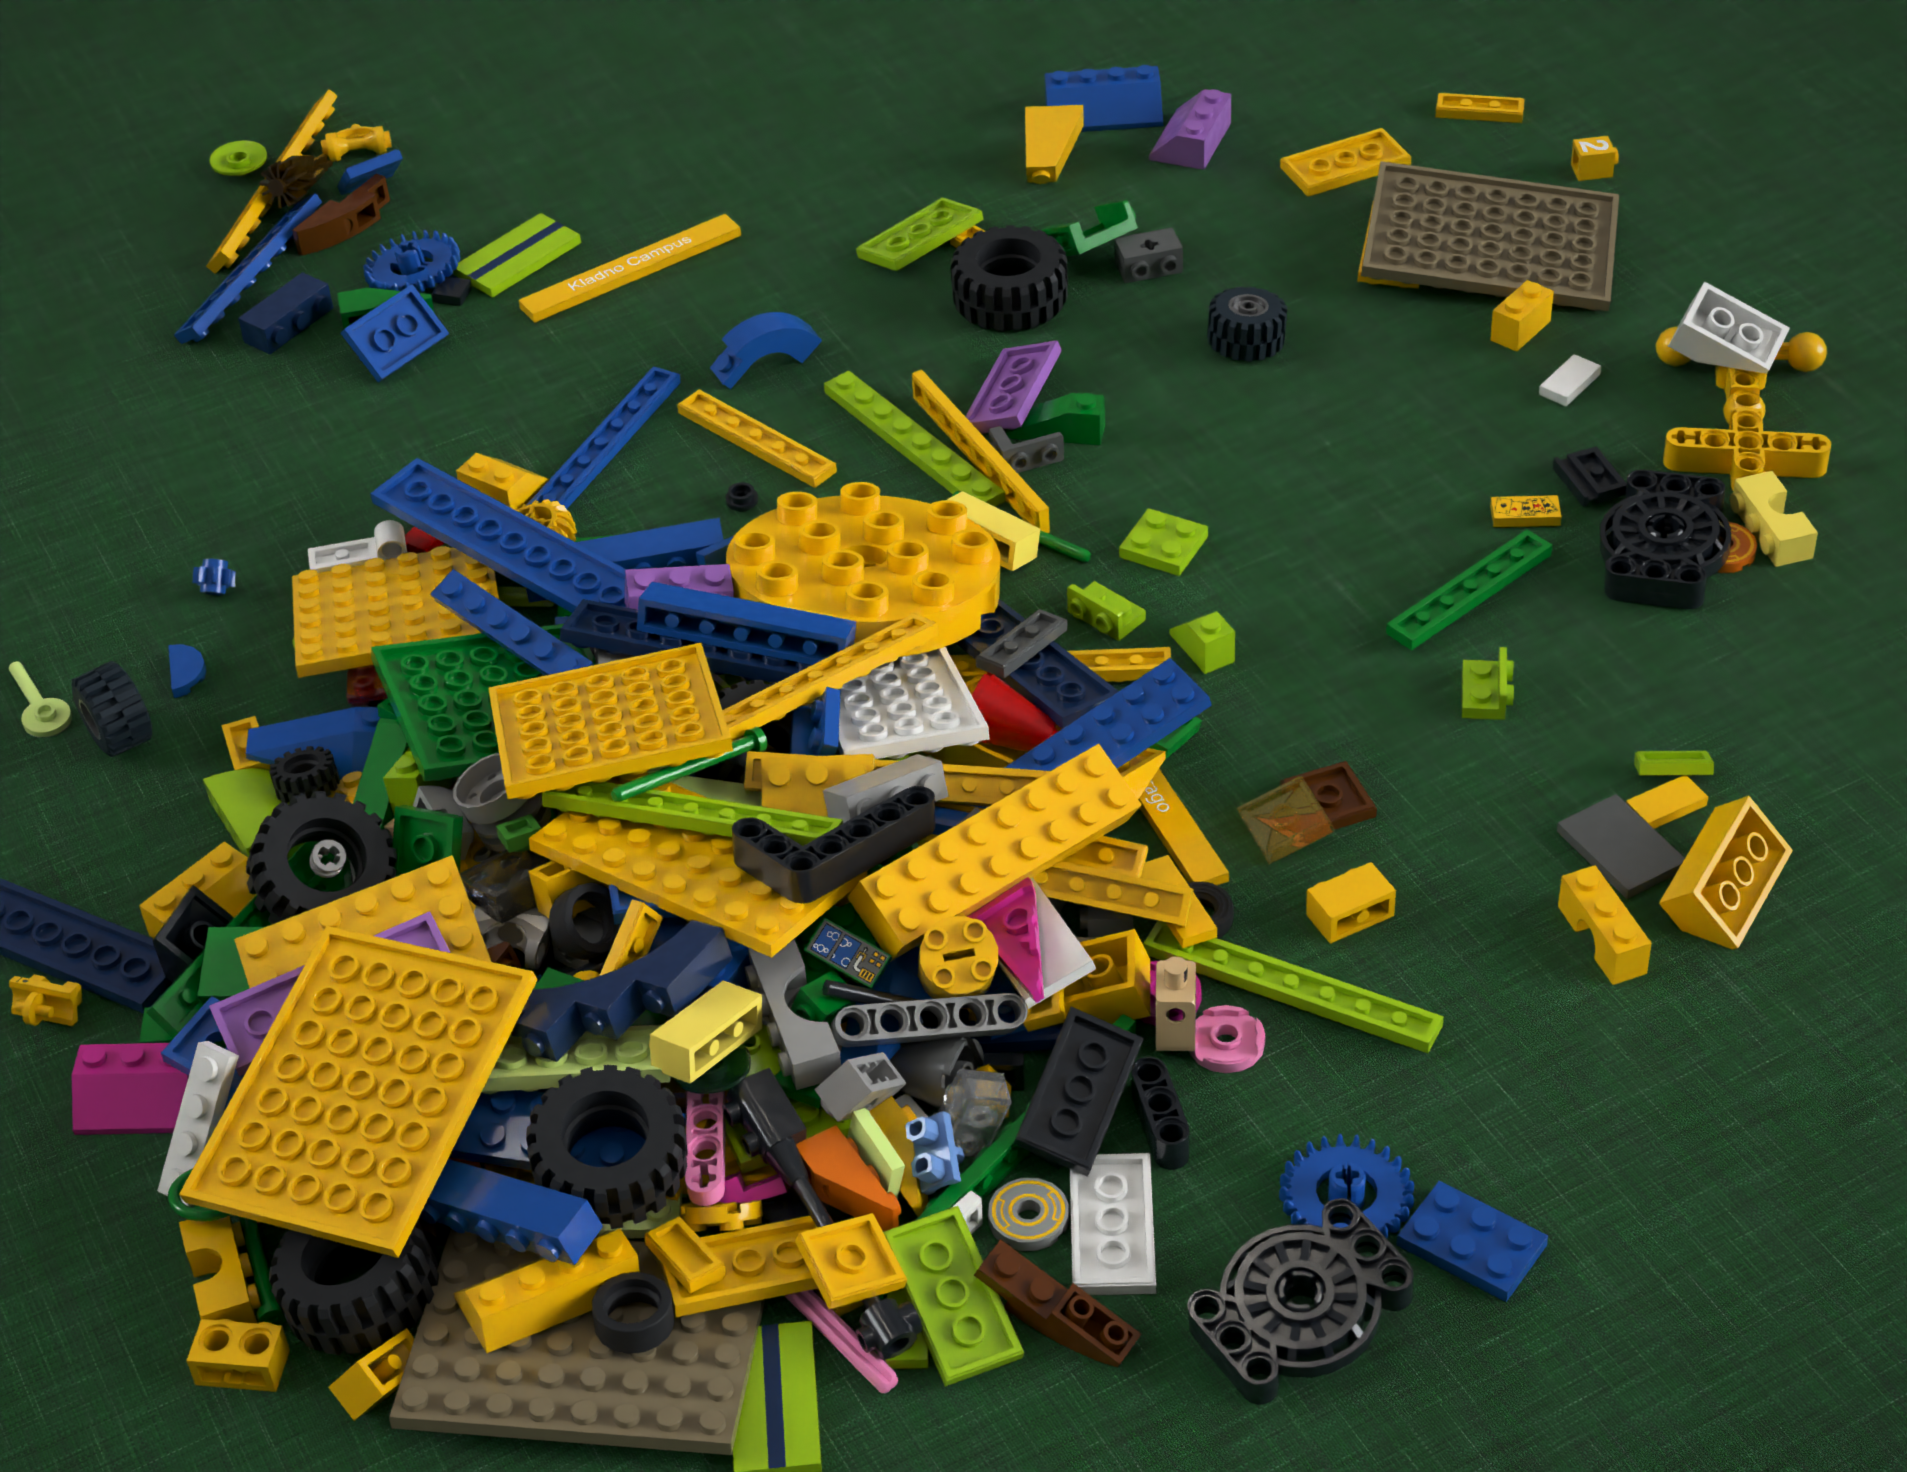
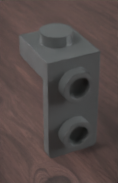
(1029, 453)

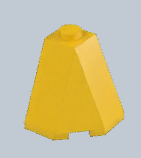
(1050, 139)

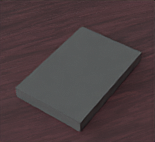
(1621, 846)

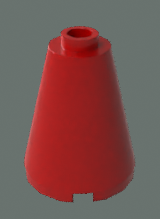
(1010, 716)

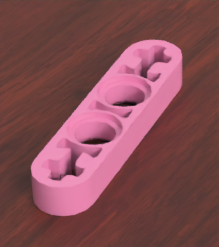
(702, 1139)

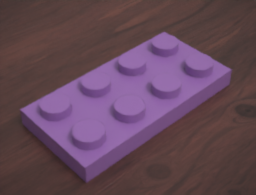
(1013, 386)

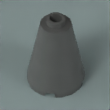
(933, 1066)

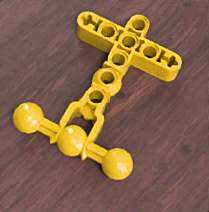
(1745, 446)

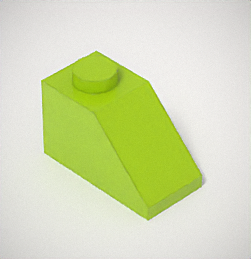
(1207, 641)

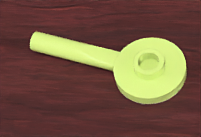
(43, 716)

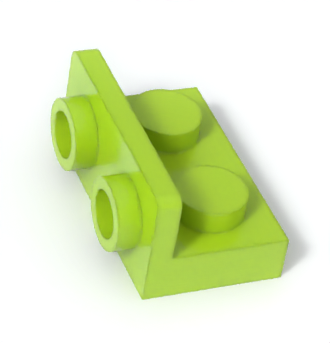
(1104, 609)
(1486, 687)

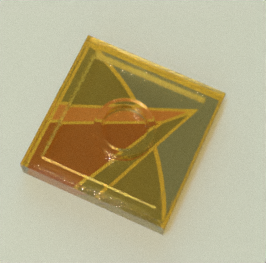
(1285, 819)

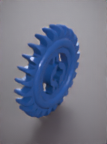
(410, 260)
(1357, 1165)

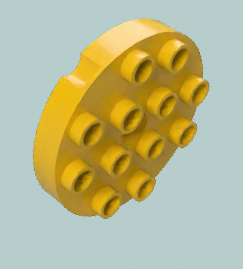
(870, 561)

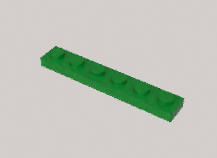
(1468, 589)

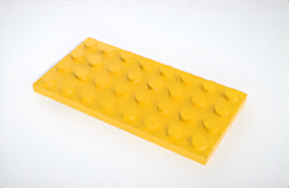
(681, 874)

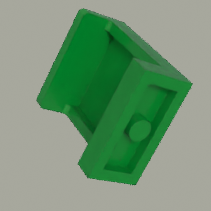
(1114, 220)

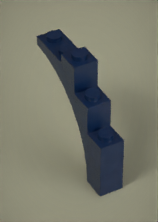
(610, 1003)

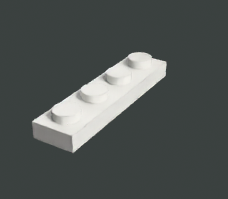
(199, 1111)

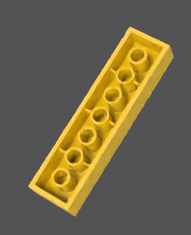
(994, 850)

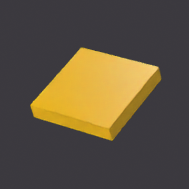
(850, 1260)

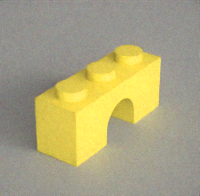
(1761, 506)

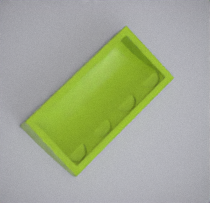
(243, 802)

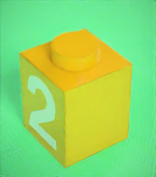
(1593, 158)

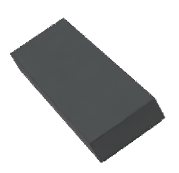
(1021, 643)

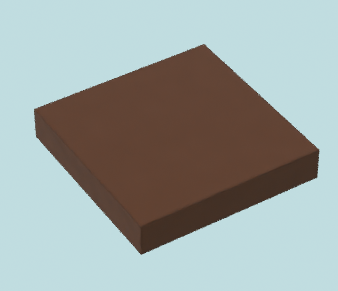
(1339, 794)

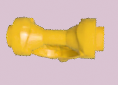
(356, 138)

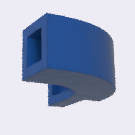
(761, 336)

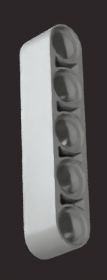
(945, 1010)

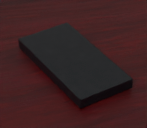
(1078, 1091)

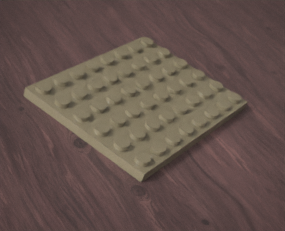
(1491, 235)
(568, 1382)

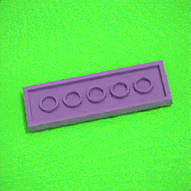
(250, 1014)

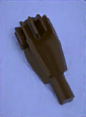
(293, 177)

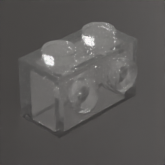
(976, 1108)

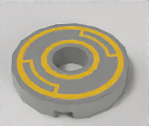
(1028, 1195)

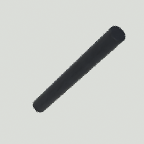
(872, 996)

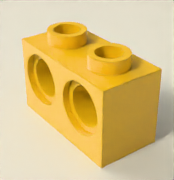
(238, 1355)

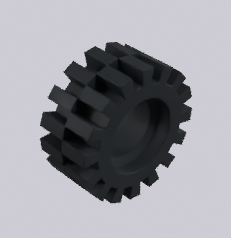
(304, 773)

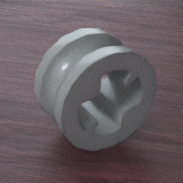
(330, 869)

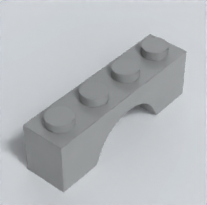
(806, 1046)

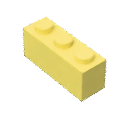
(1013, 536)
(706, 1031)

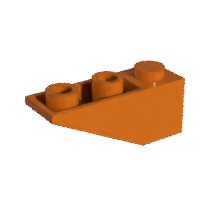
(844, 1178)

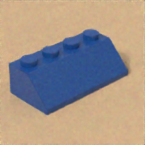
(1110, 96)

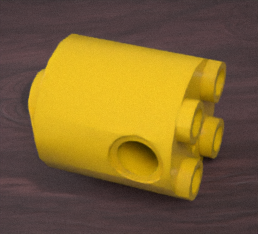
(957, 958)

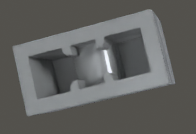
(859, 1085)

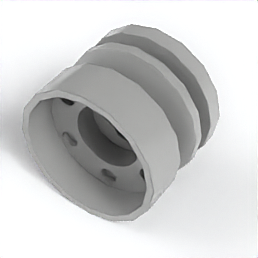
(485, 804)

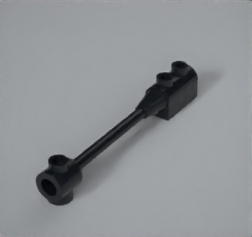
(772, 1133)

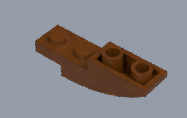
(342, 220)
(1057, 1312)

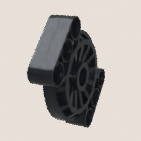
(1665, 539)
(1293, 1337)

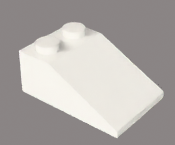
(1728, 332)

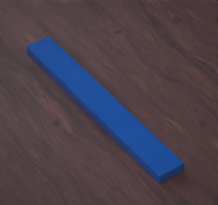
(609, 437)

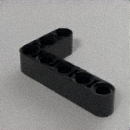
(837, 856)

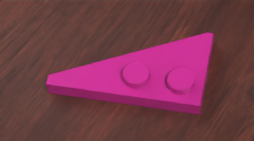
(1016, 931)

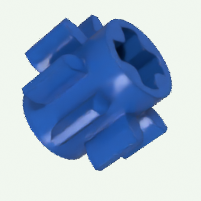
(214, 577)

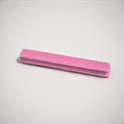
(845, 1340)

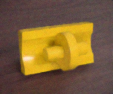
(40, 1000)

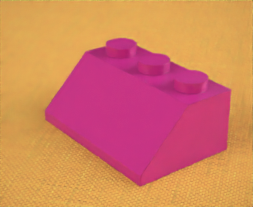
(125, 1090)

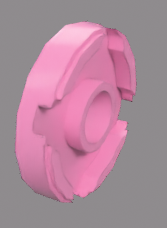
(1233, 1055)

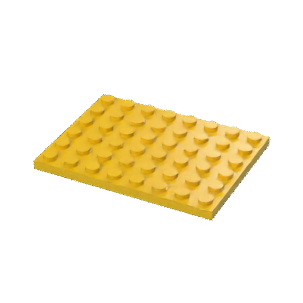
(360, 1090)

